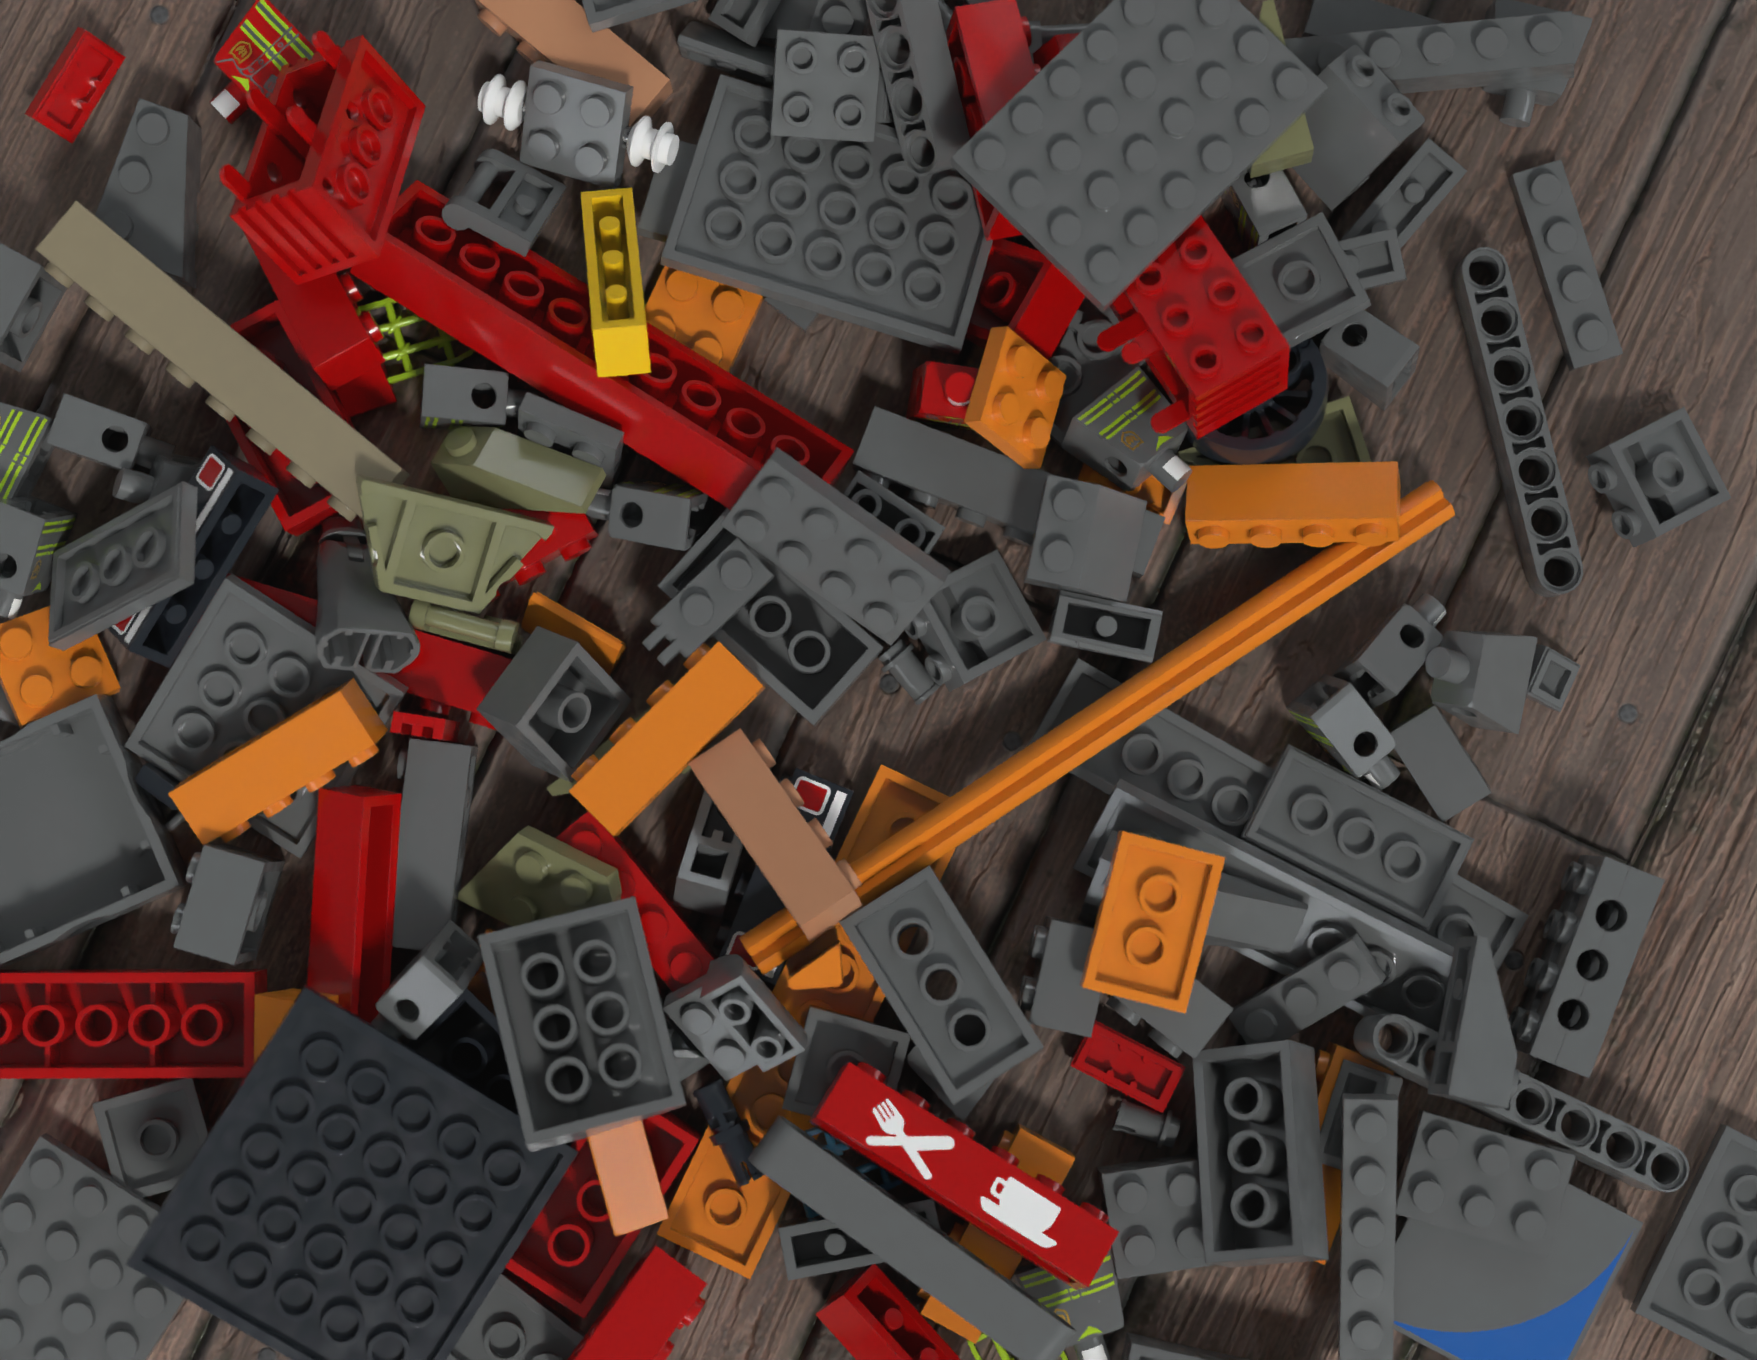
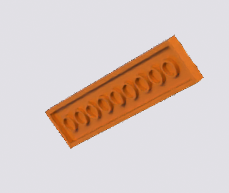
(708, 1208)

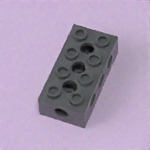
(951, 949)
(1607, 952)

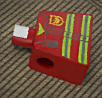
(255, 57)
(941, 394)

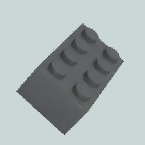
(785, 632)
(1260, 1155)

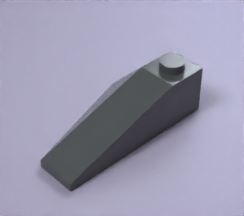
(1241, 913)

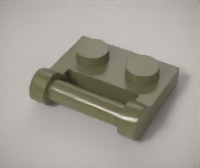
(454, 624)

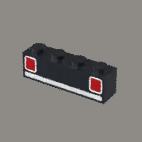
(229, 508)
(758, 899)

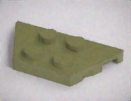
(442, 545)
(539, 880)

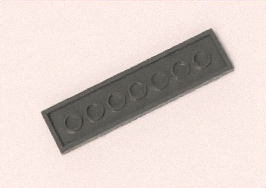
(1412, 960)

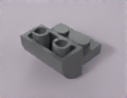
(735, 1019)

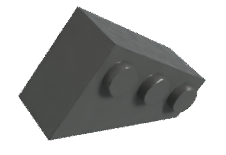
(156, 189)

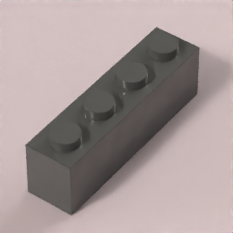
(431, 837)

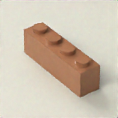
(561, 36)
(776, 834)

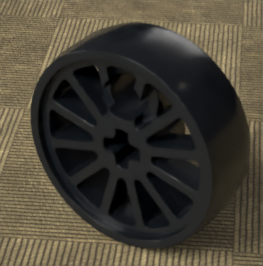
(1277, 445)

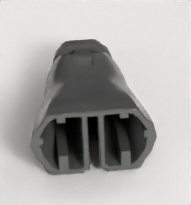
(352, 611)

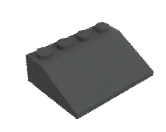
(581, 1023)

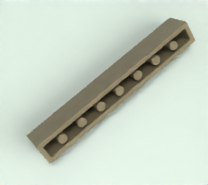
(216, 357)

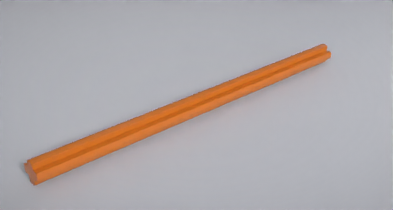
(1109, 719)

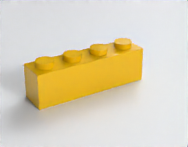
(615, 283)

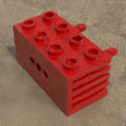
(326, 159)
(1211, 328)

